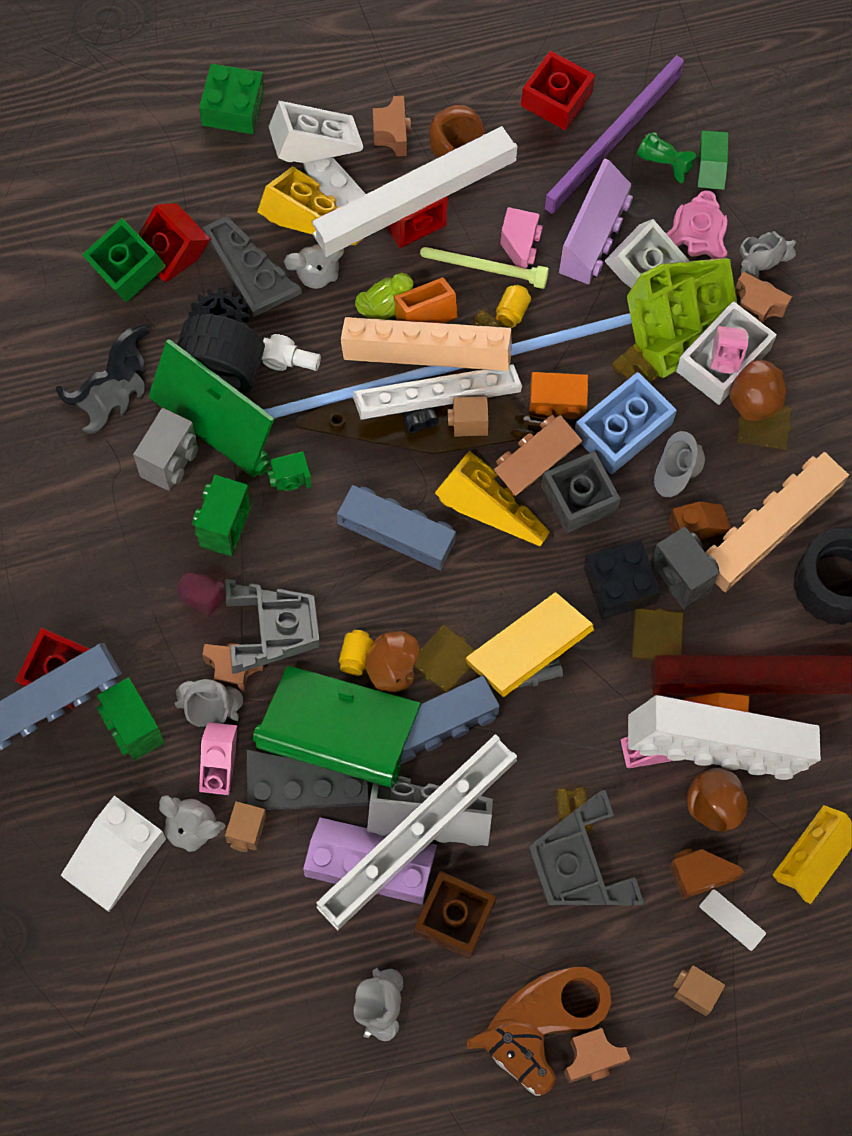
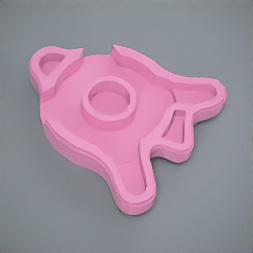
(700, 227)

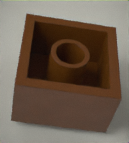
(454, 915)

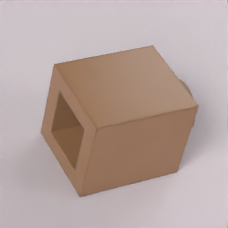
(469, 416)
(245, 827)
(698, 990)

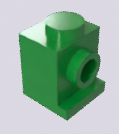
(289, 472)

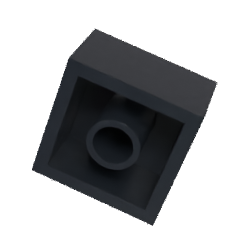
(621, 579)

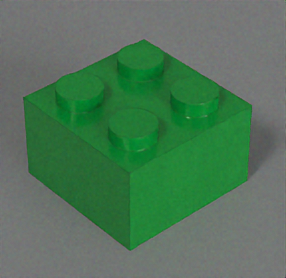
(232, 98)
(124, 260)
(222, 515)
(127, 714)

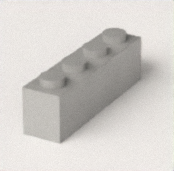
(393, 805)

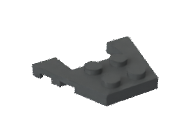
(285, 624)
(568, 864)

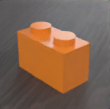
(427, 303)
(558, 395)

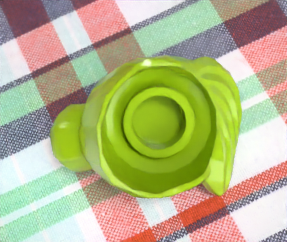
(379, 299)

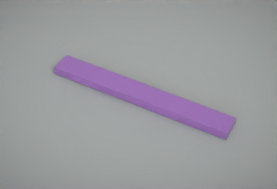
(614, 135)

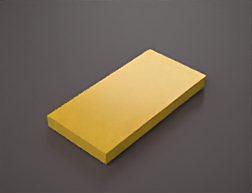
(529, 644)

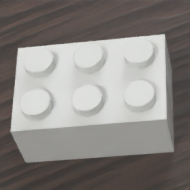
(696, 360)

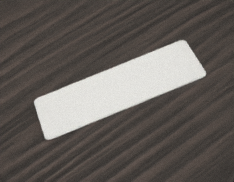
(732, 919)

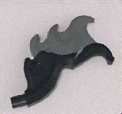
(113, 386)

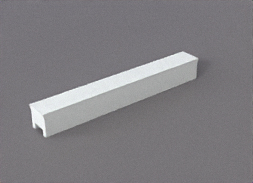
(414, 191)
(416, 832)

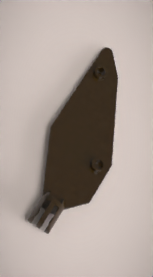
(505, 425)

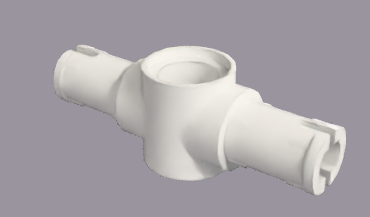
(282, 352)

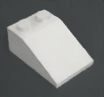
(312, 133)
(642, 251)
(113, 853)

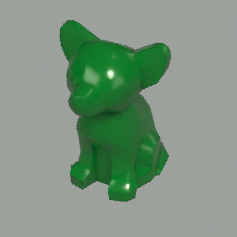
(660, 151)

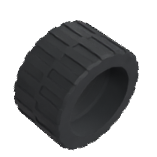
(224, 348)
(809, 589)

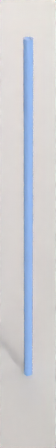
(431, 371)

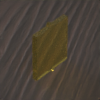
(767, 432)
(656, 633)
(444, 658)

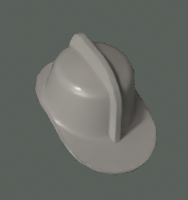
(679, 463)

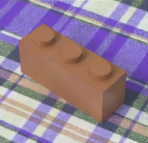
(537, 454)

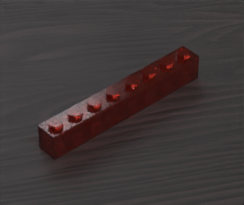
(751, 674)

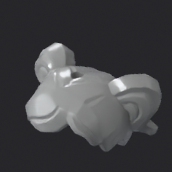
(765, 252)
(306, 264)
(208, 702)
(193, 817)
(379, 1004)

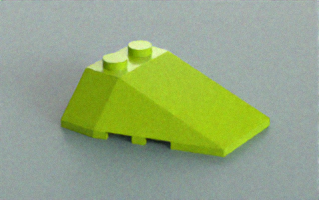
(676, 305)

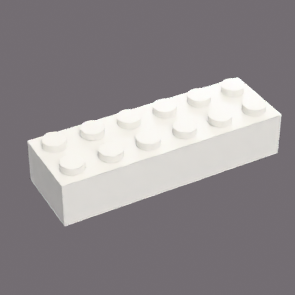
(723, 737)

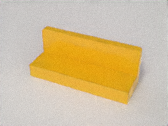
(816, 853)

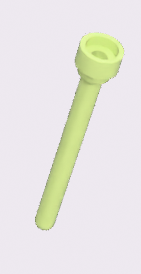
(536, 276)

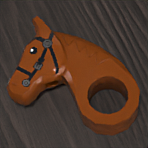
(534, 1011)

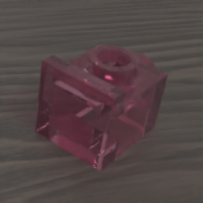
(200, 592)

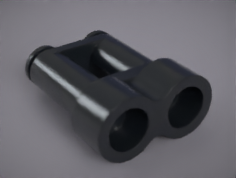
(420, 419)

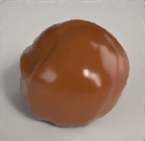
(454, 128)
(758, 390)
(391, 661)
(717, 799)

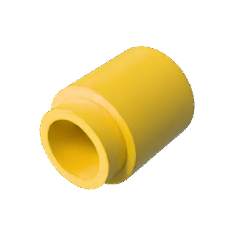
(513, 305)
(354, 652)

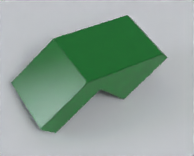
(713, 159)

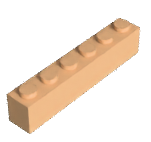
(426, 343)
(776, 519)

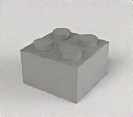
(166, 450)

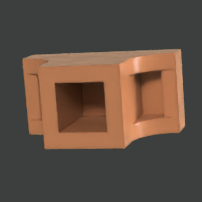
(392, 126)
(761, 298)
(220, 660)
(594, 1056)

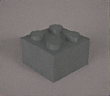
(580, 492)
(685, 567)

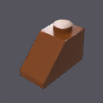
(701, 518)
(702, 872)

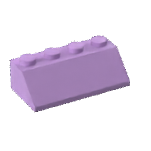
(595, 224)
(341, 846)

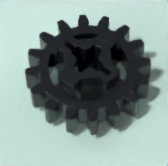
(219, 303)

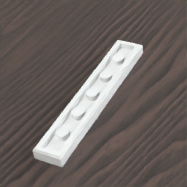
(435, 391)

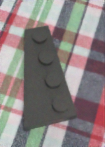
(251, 271)
(292, 784)

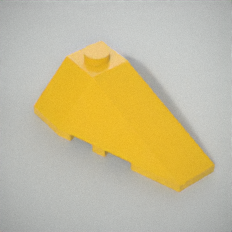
(295, 201)
(476, 493)

